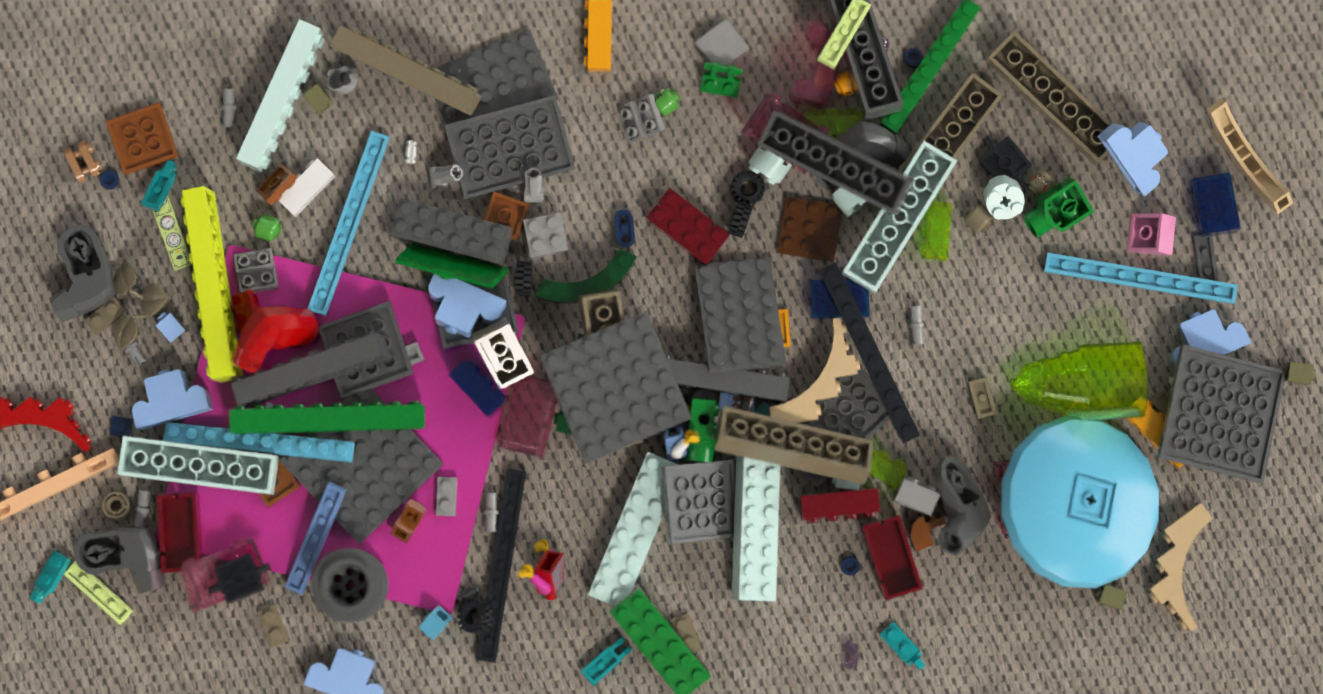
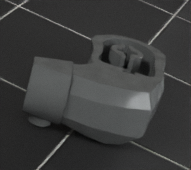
(874, 142)
(88, 271)
(963, 505)
(122, 549)

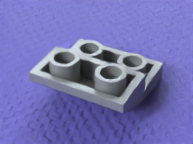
(722, 44)
(641, 118)
(256, 270)

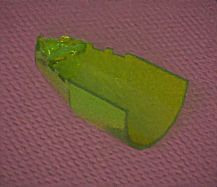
(1088, 382)

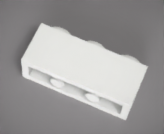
(306, 186)

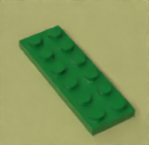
(659, 643)

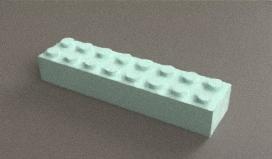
(280, 96)
(892, 231)
(198, 465)
(755, 530)
(632, 534)

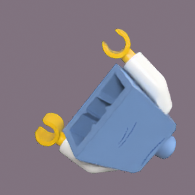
(676, 442)

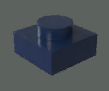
(121, 426)

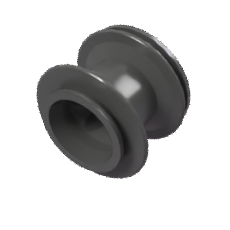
(324, 585)

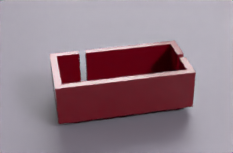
(687, 227)
(839, 504)
(179, 530)
(892, 558)

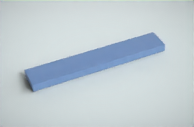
(315, 538)

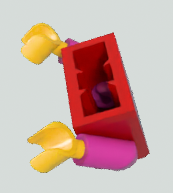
(548, 573)

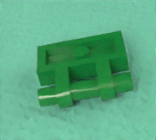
(719, 83)

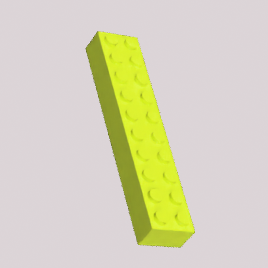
(211, 282)

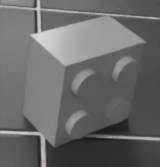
(545, 236)
(916, 497)

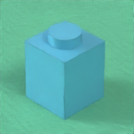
(435, 622)

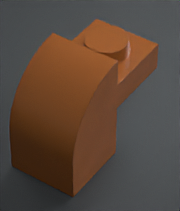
(408, 521)
(920, 534)

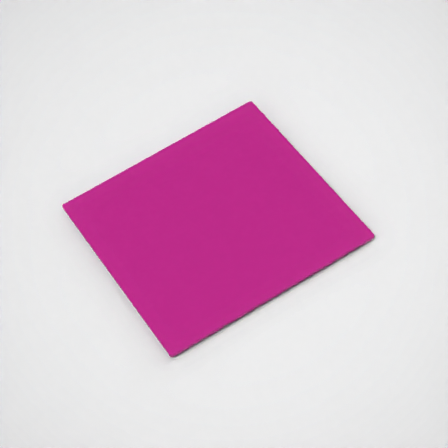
(456, 430)

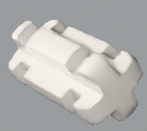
(410, 152)

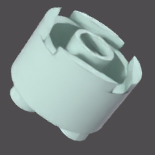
(770, 165)
(847, 201)
(1003, 207)

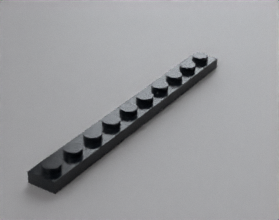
(869, 352)
(502, 562)

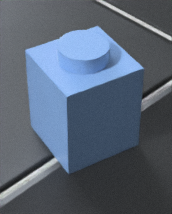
(169, 326)

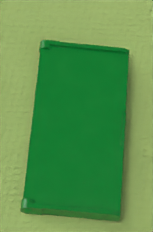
(451, 265)

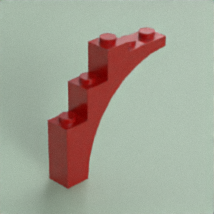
(54, 416)

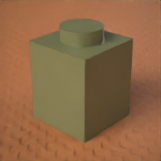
(317, 98)
(1299, 373)
(1111, 596)

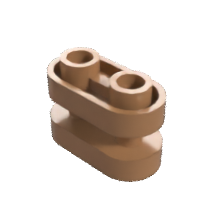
(85, 150)

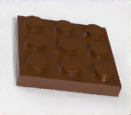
(809, 229)

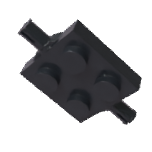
(1005, 159)
(239, 578)

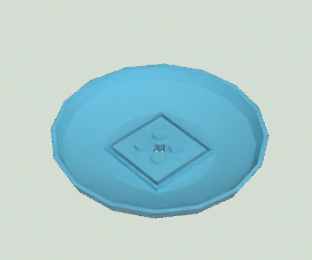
(1049, 510)

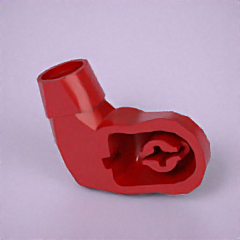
(273, 328)

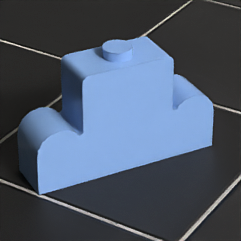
(1135, 154)
(463, 305)
(1207, 333)
(170, 400)
(346, 676)

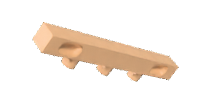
(52, 485)

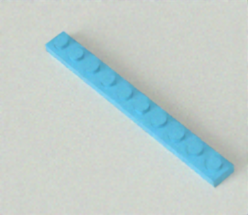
(348, 223)
(1140, 278)
(260, 443)

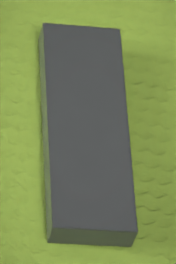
(1205, 257)

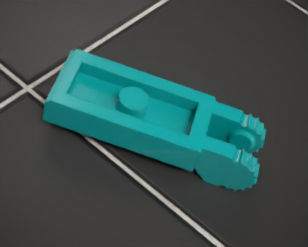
(604, 663)

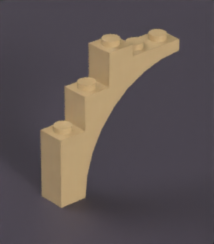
(1245, 159)
(825, 387)
(1169, 588)

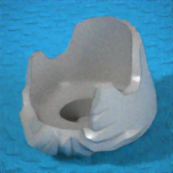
(343, 79)

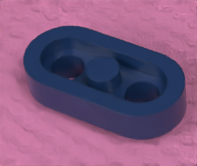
(623, 229)

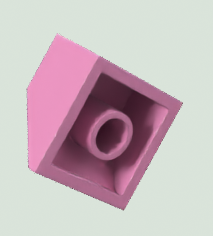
(1151, 233)

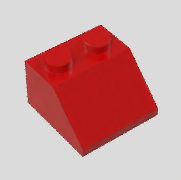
(243, 305)

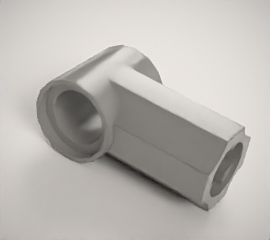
(444, 175)
(533, 186)

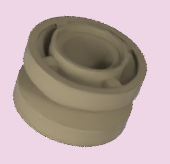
(120, 514)

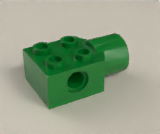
(1058, 209)
(704, 448)

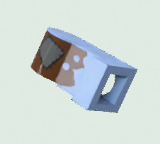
(738, 402)

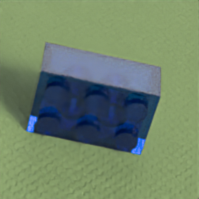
(1214, 205)
(823, 305)
(478, 388)

